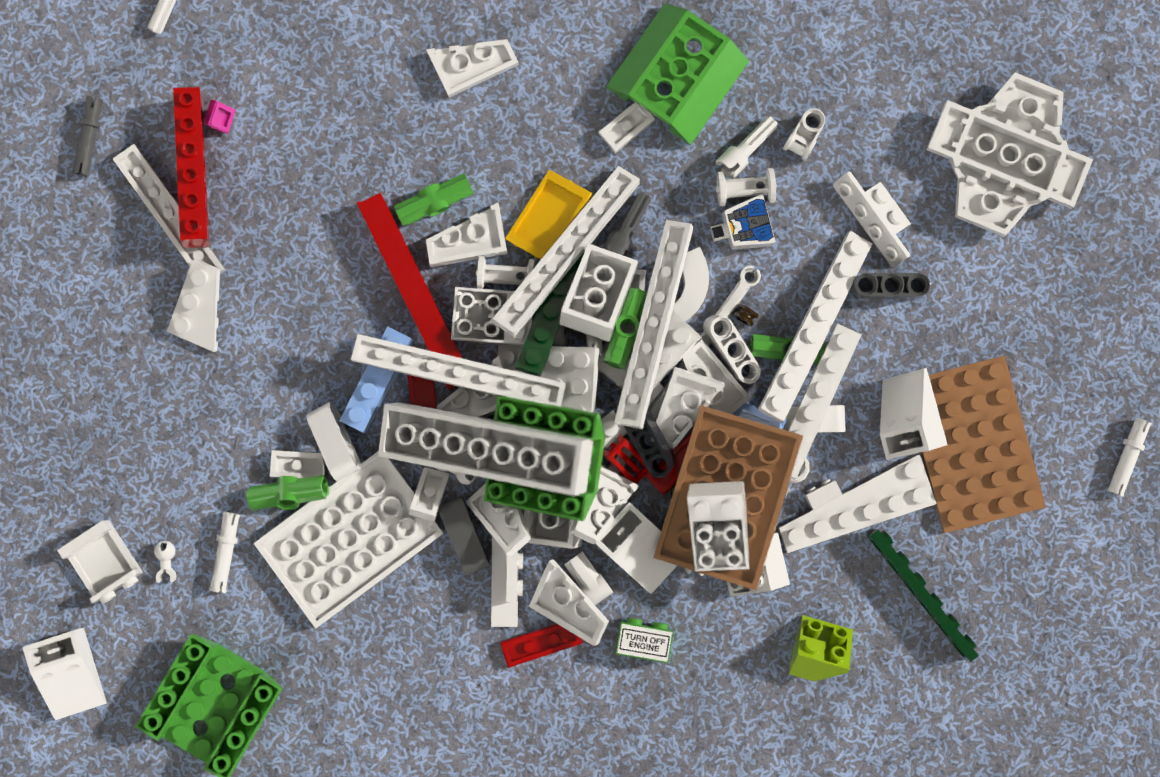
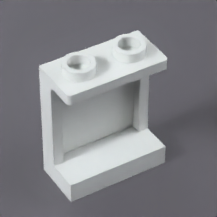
(102, 561)

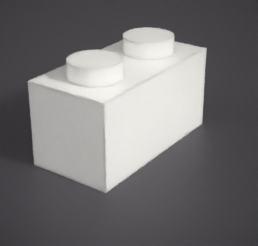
(823, 494)

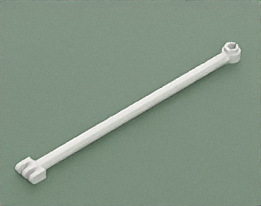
(725, 310)

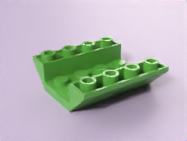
(696, 79)
(557, 420)
(195, 692)

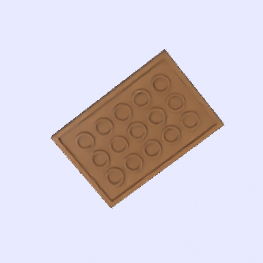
(732, 451)
(987, 459)

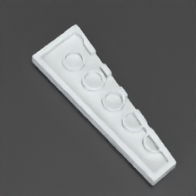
(883, 497)

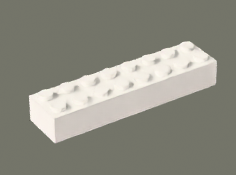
(485, 448)

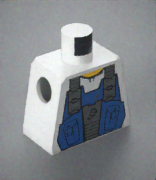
(746, 225)

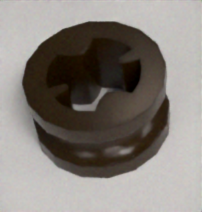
(745, 315)

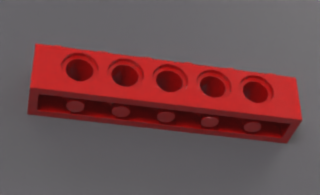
(191, 167)

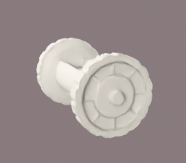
(746, 187)
(500, 274)

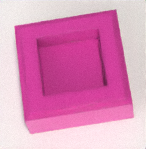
(219, 116)

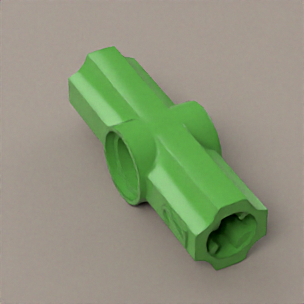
(433, 199)
(622, 343)
(774, 347)
(287, 492)

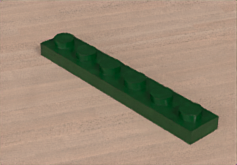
(545, 327)
(929, 602)

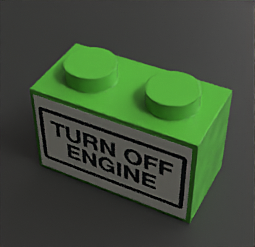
(644, 640)

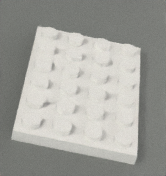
(347, 541)

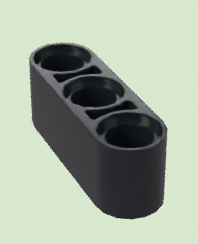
(650, 453)

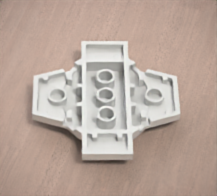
(1009, 154)

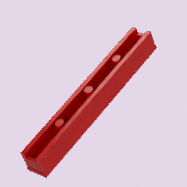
(408, 277)

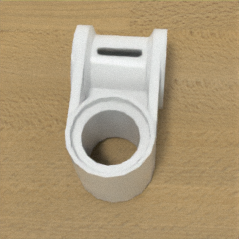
(803, 137)

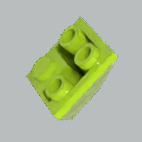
(820, 650)

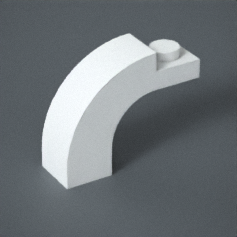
(695, 285)

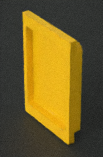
(548, 214)

